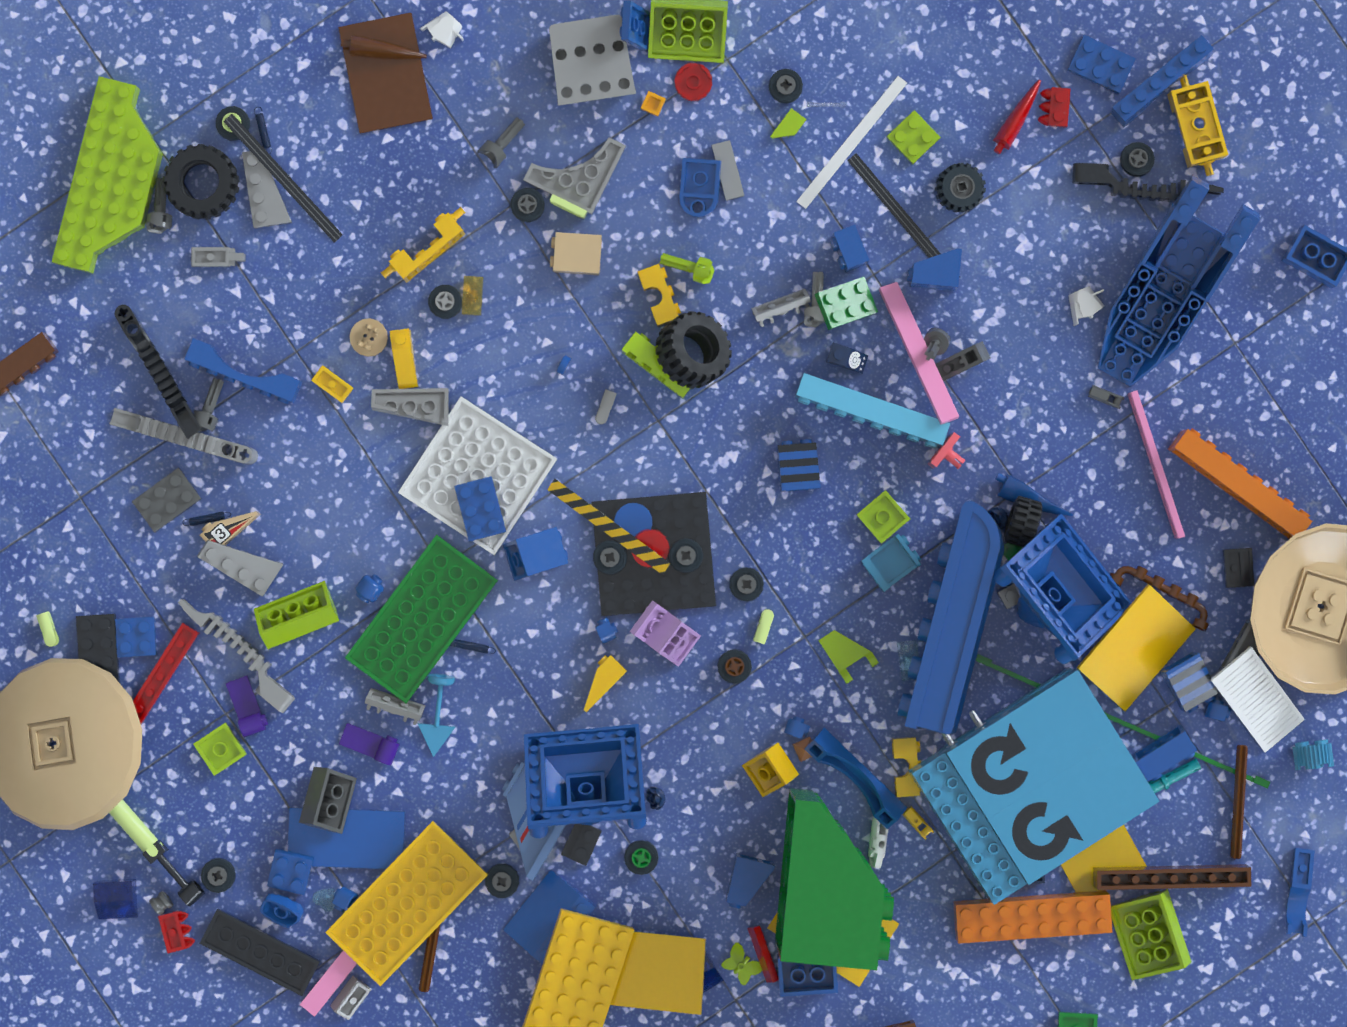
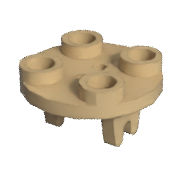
(365, 346)

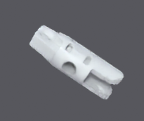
(877, 844)

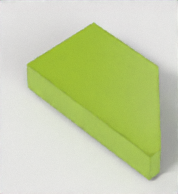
(789, 125)

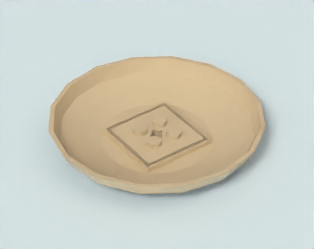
(1290, 631)
(94, 750)

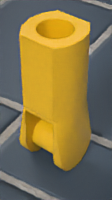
(915, 820)

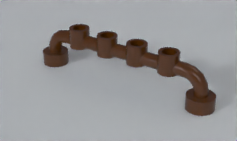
(1172, 591)

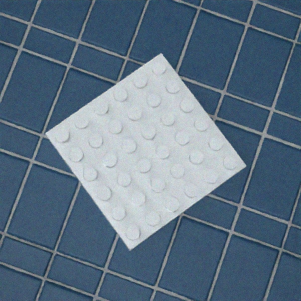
(474, 449)

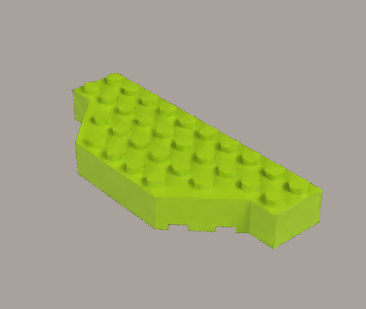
(110, 180)

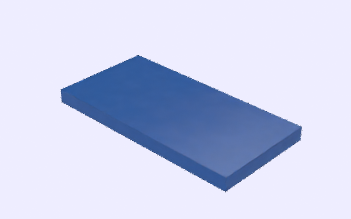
(367, 840)

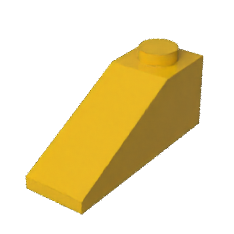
(403, 358)
(606, 676)

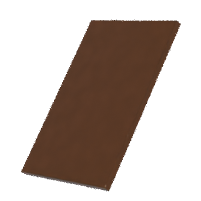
(386, 89)

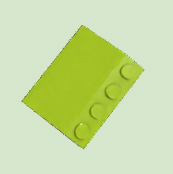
(688, 30)
(1150, 935)

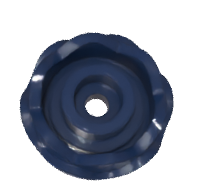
(999, 516)
(655, 798)

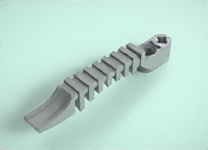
(175, 435)
(268, 687)

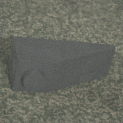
(963, 361)

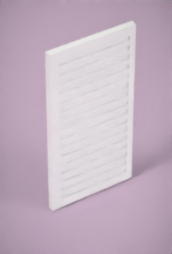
(1257, 699)

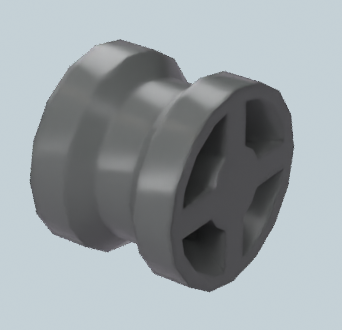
(161, 902)

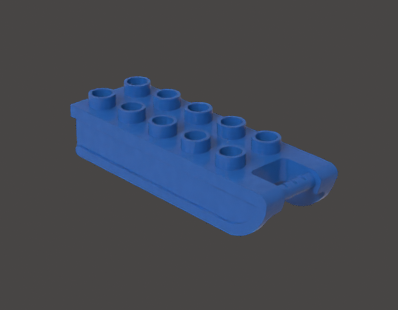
(957, 623)

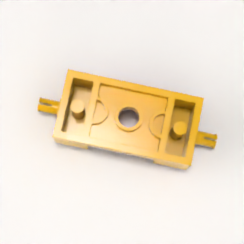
(1203, 144)
(451, 233)

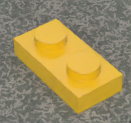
(332, 384)

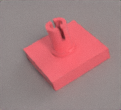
(947, 453)

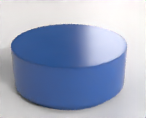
(563, 365)

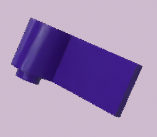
(246, 706)
(370, 744)

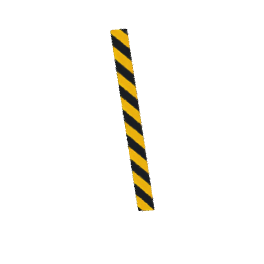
(608, 526)

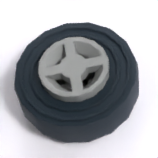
(438, 300)

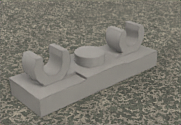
(781, 306)
(394, 705)

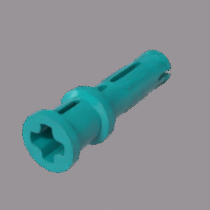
(1177, 774)

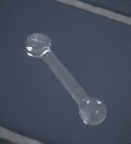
(842, 104)

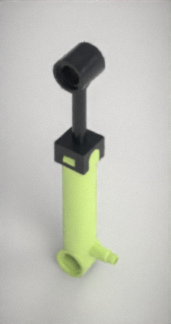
(153, 850)

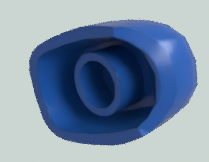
(281, 910)

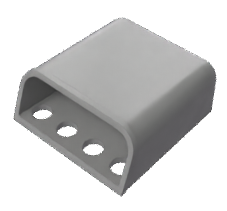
(590, 60)

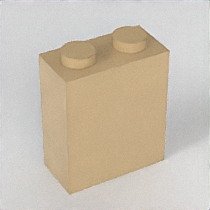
(576, 253)

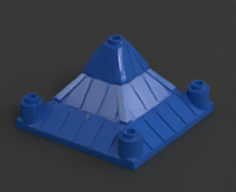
(1063, 589)
(584, 778)

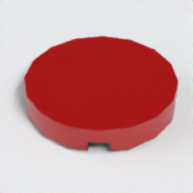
(693, 81)
(654, 540)

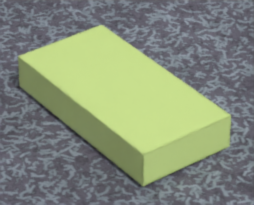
(567, 206)

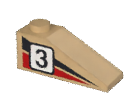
(227, 529)

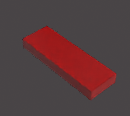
(763, 954)

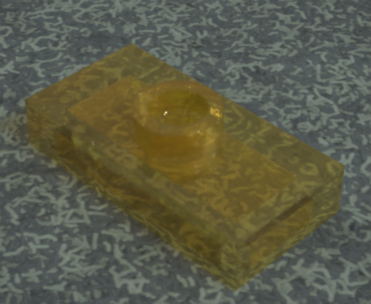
(472, 295)

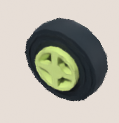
(223, 129)

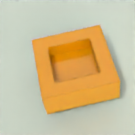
(653, 103)

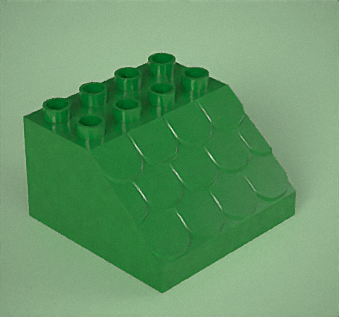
(828, 893)

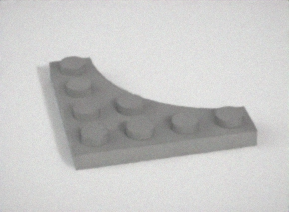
(581, 183)

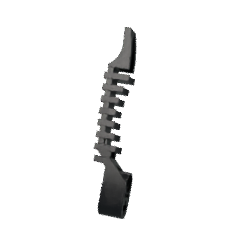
(1099, 175)
(158, 370)

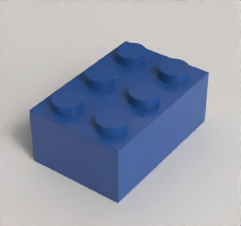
(1317, 256)
(1164, 753)
(806, 979)

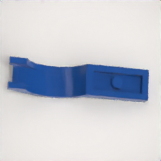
(1299, 891)

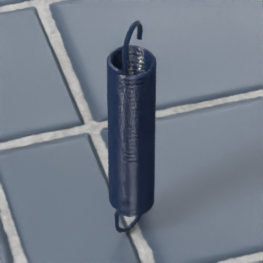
(262, 129)
(206, 518)
(471, 646)

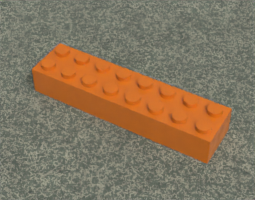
(1239, 484)
(1033, 917)

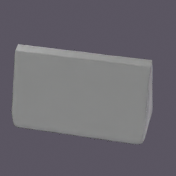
(350, 997)

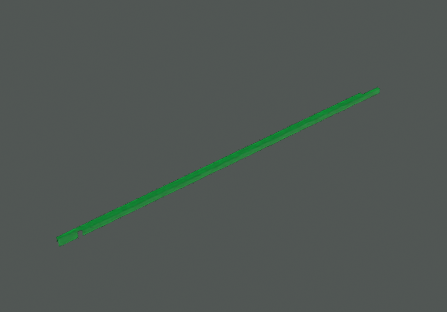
(988, 662)

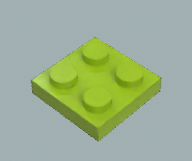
(913, 137)
(883, 516)
(220, 749)

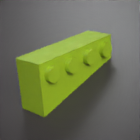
(644, 354)

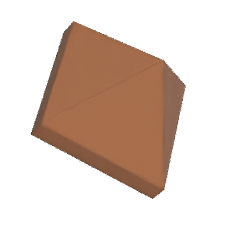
(799, 748)

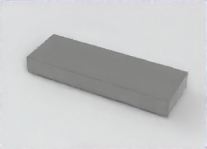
(729, 173)

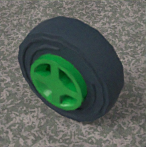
(644, 862)

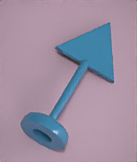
(437, 734)

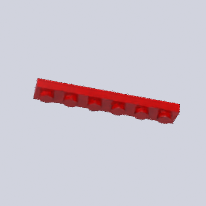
(164, 670)

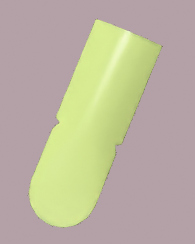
(764, 626)
(48, 629)

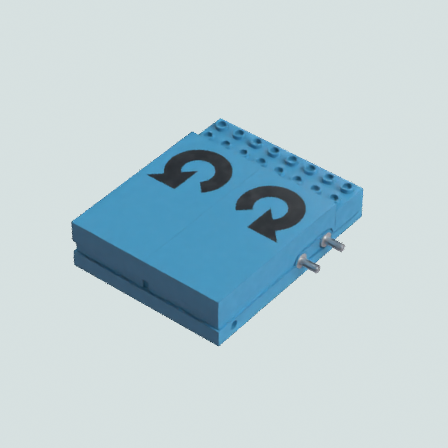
(1033, 785)

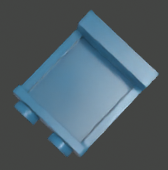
(891, 562)

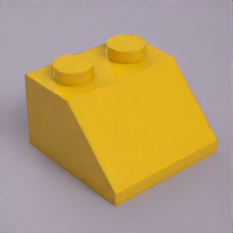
(770, 770)

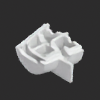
(444, 29)
(1084, 304)

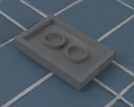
(166, 500)

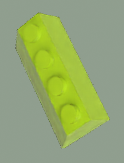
(295, 615)

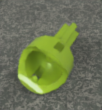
(701, 270)

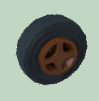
(739, 669)

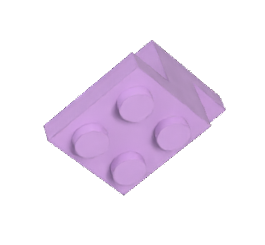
(665, 633)

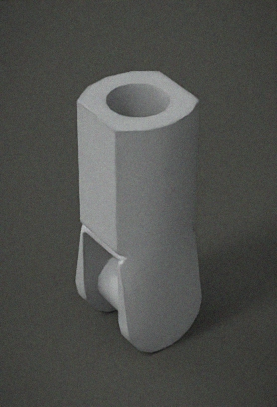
(605, 406)

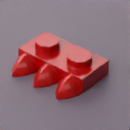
(1057, 107)
(174, 931)

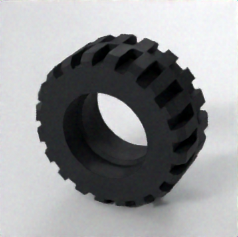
(190, 158)
(707, 335)

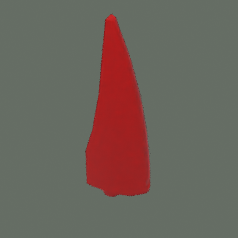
(1015, 121)

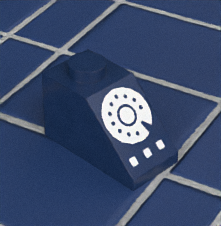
(847, 358)

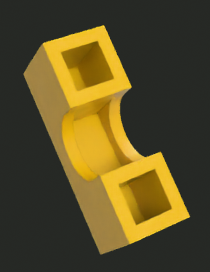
(654, 278)
(907, 749)

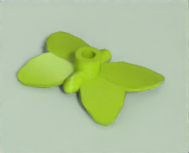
(740, 965)

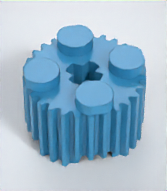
(1313, 755)

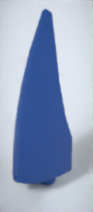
(1013, 487)

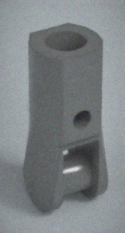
(1103, 395)

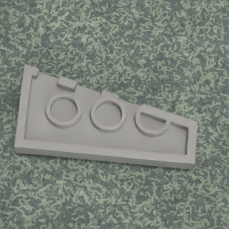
(263, 193)
(419, 404)
(248, 569)

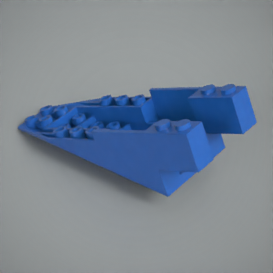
(1170, 285)

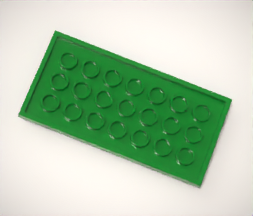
(421, 619)

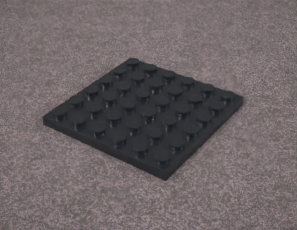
(635, 585)

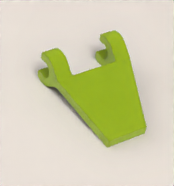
(845, 652)

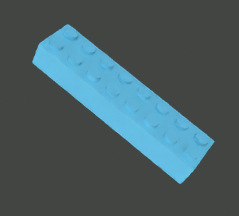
(871, 410)

